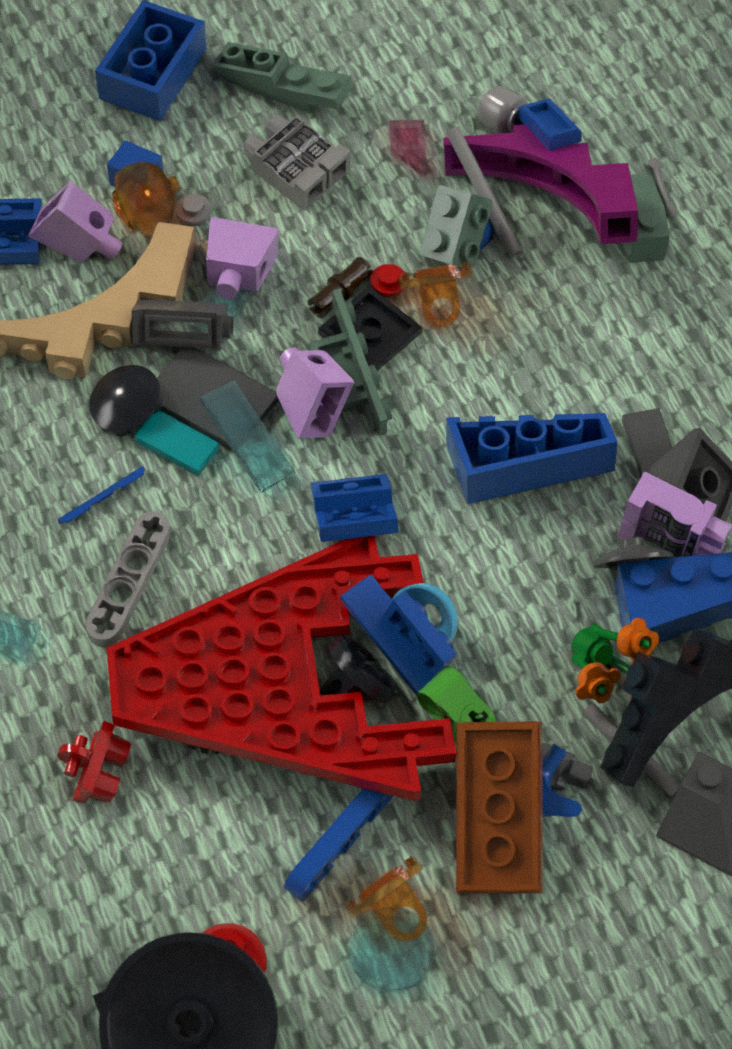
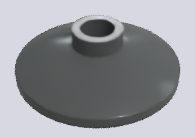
(630, 551)

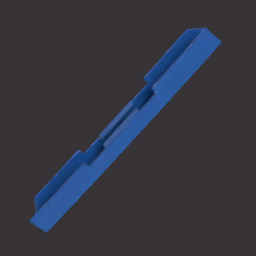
(101, 496)

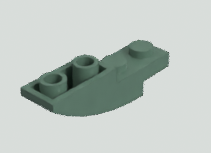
(274, 77)

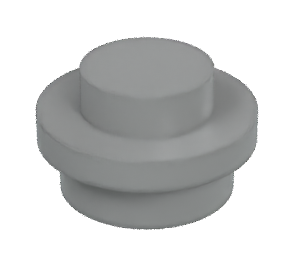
(193, 209)

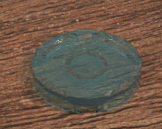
(388, 962)

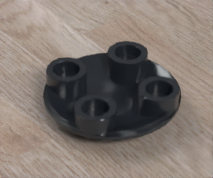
(125, 399)

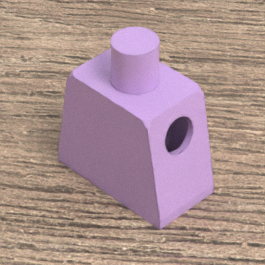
(76, 225)
(239, 255)
(312, 391)

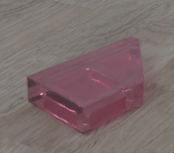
(408, 143)

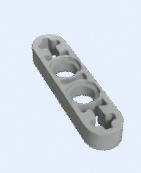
(123, 577)

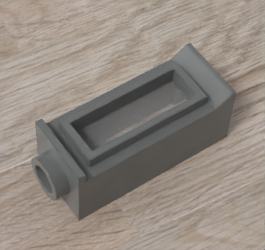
(181, 324)

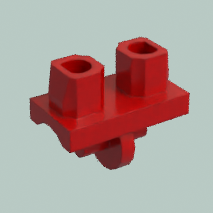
(103, 747)

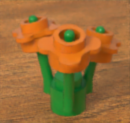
(594, 650)

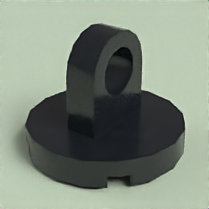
(357, 672)

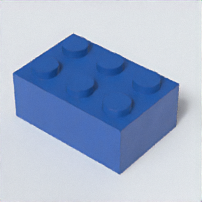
(151, 60)

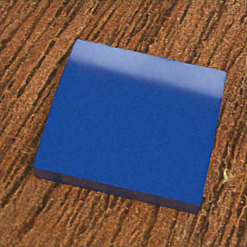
(18, 218)
(354, 507)

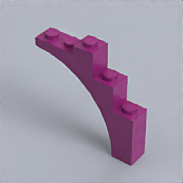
(597, 191)

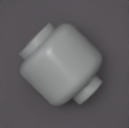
(500, 109)

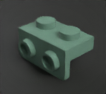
(455, 226)

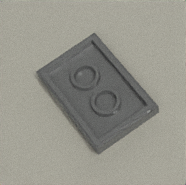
(196, 374)

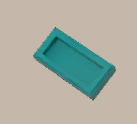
(177, 442)

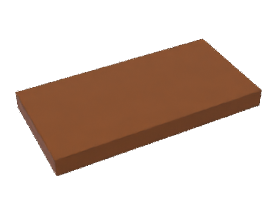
(499, 808)

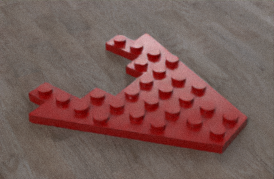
(247, 684)

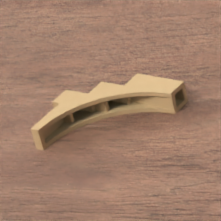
(71, 335)

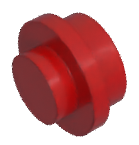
(386, 280)

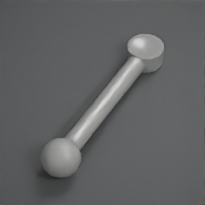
(655, 165)

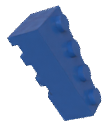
(528, 452)
(675, 592)

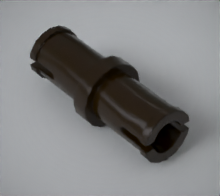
(347, 281)

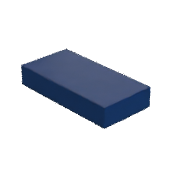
(549, 124)

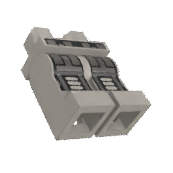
(297, 160)

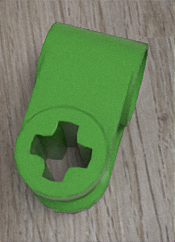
(453, 698)

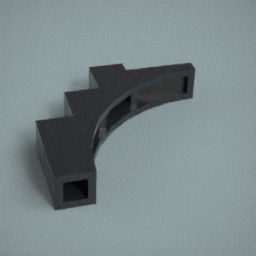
(664, 698)

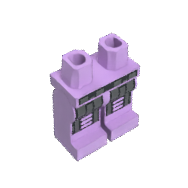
(673, 519)

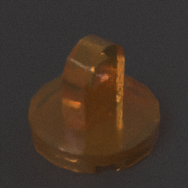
(144, 196)
(435, 284)
(389, 895)

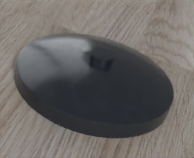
(189, 995)

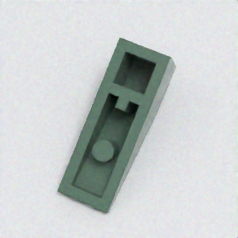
(652, 222)

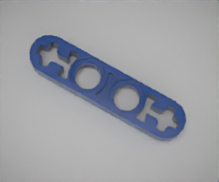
(336, 839)

